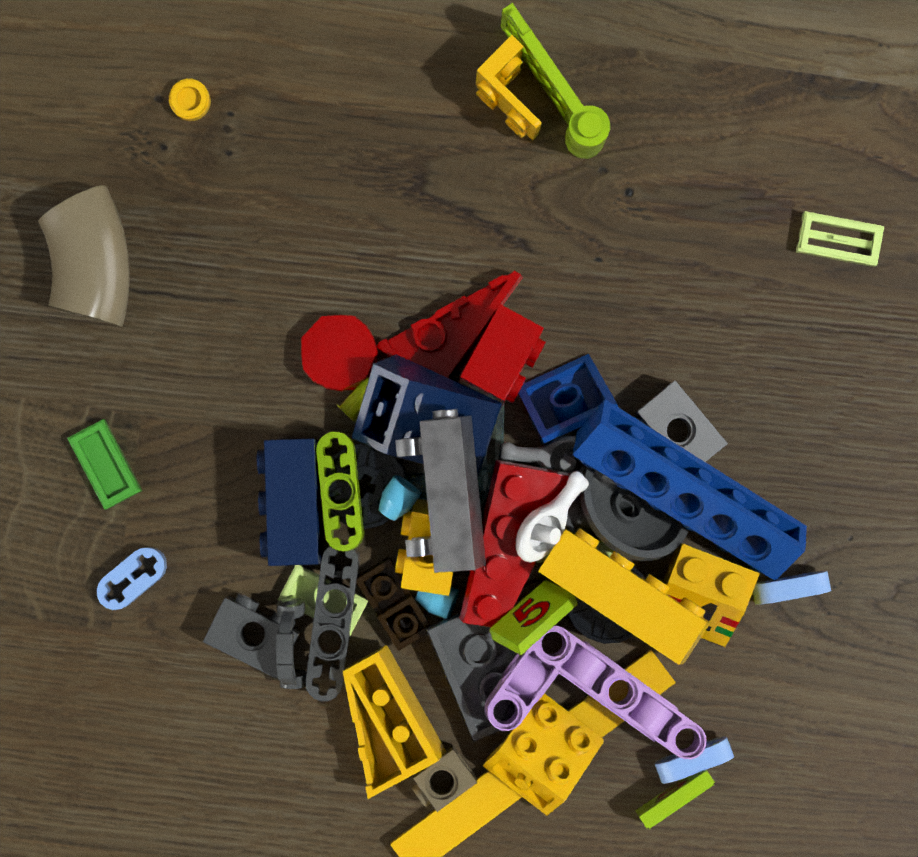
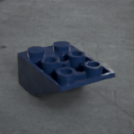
(407, 393)

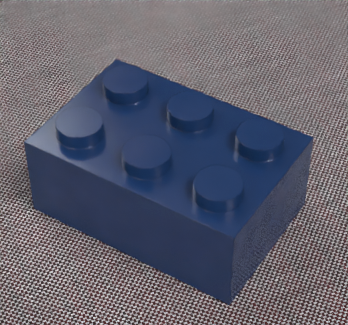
(290, 502)

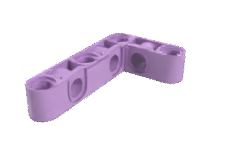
(593, 672)

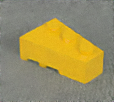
(388, 722)

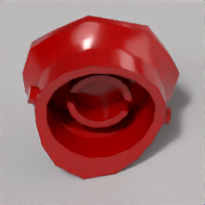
(338, 352)

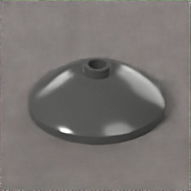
(639, 532)

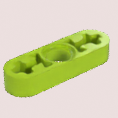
(346, 459)

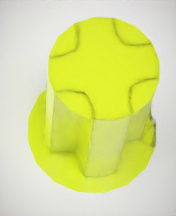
(353, 402)

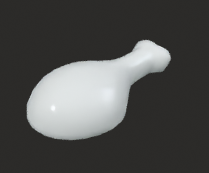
(547, 523)

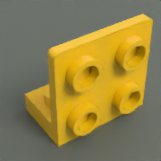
(492, 81)
(545, 755)

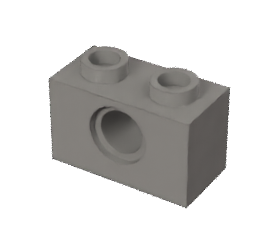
(672, 404)

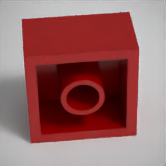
(502, 354)

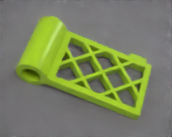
(586, 124)

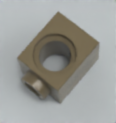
(454, 764)

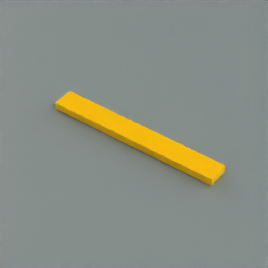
(490, 796)

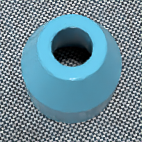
(398, 498)
(438, 604)

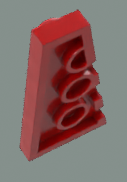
(511, 498)

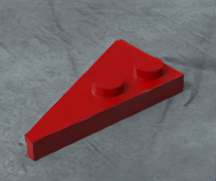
(452, 332)

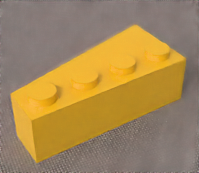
(624, 596)

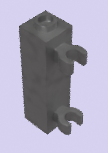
(451, 492)

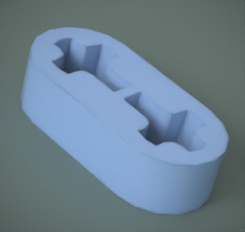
(126, 570)
(791, 587)
(675, 768)

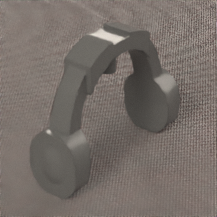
(288, 610)

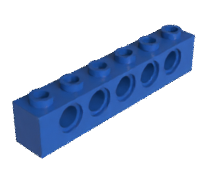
(715, 504)

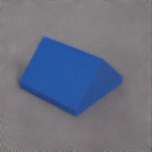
(564, 398)

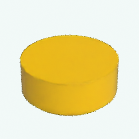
(189, 99)

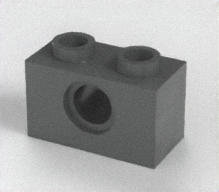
(228, 633)

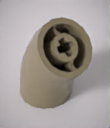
(88, 257)

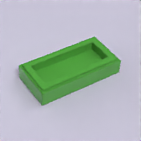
(104, 464)

